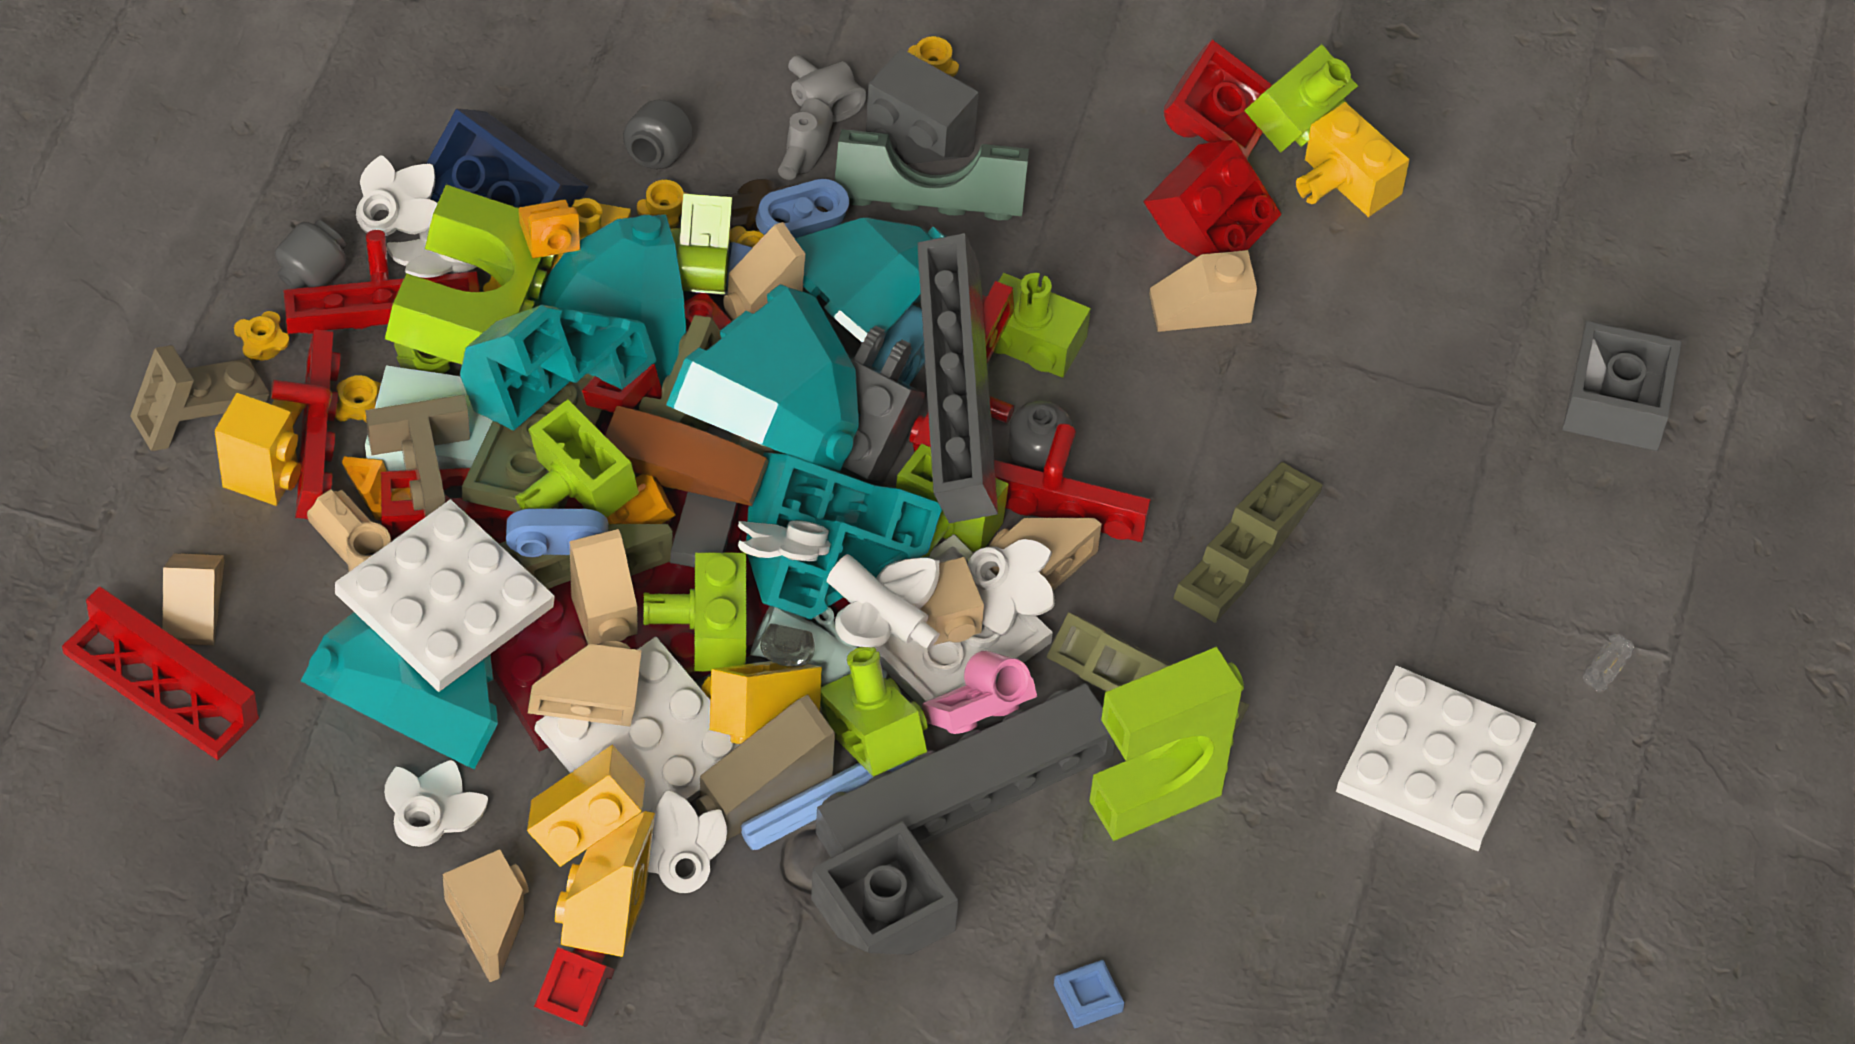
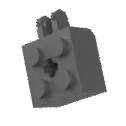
(884, 405)

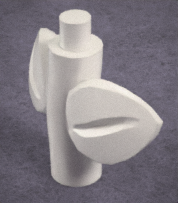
(886, 602)

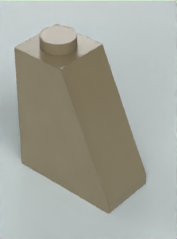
(770, 766)

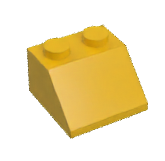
(607, 889)

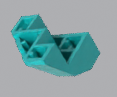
(865, 271)
(628, 274)
(542, 349)
(776, 381)
(861, 520)
(376, 681)

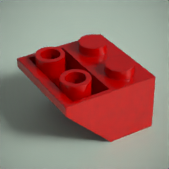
(1213, 201)

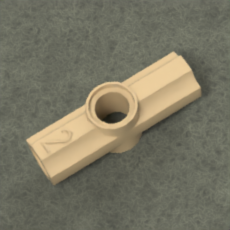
(347, 528)

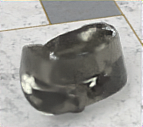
(787, 645)

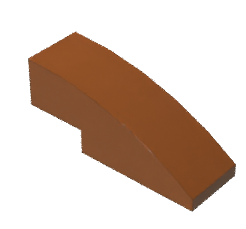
(687, 456)

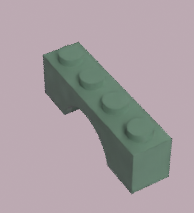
(987, 184)

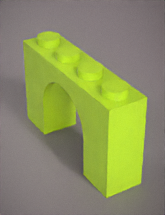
(480, 234)
(1174, 739)

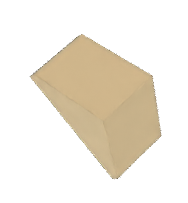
(192, 597)

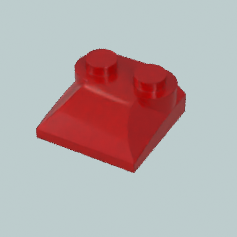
(1214, 97)

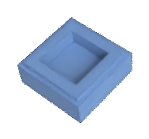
(1088, 994)

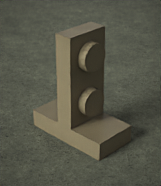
(182, 393)
(415, 432)

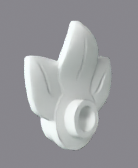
(401, 193)
(422, 261)
(798, 542)
(1017, 585)
(434, 799)
(681, 835)

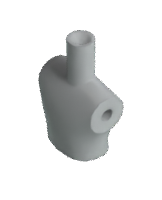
(828, 84)
(806, 138)

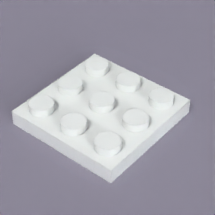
(444, 595)
(941, 668)
(667, 734)
(1436, 758)

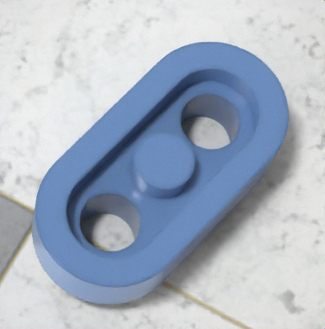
(798, 207)
(550, 530)

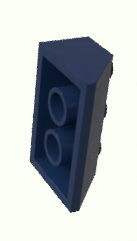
(498, 164)

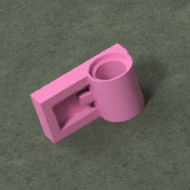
(981, 696)

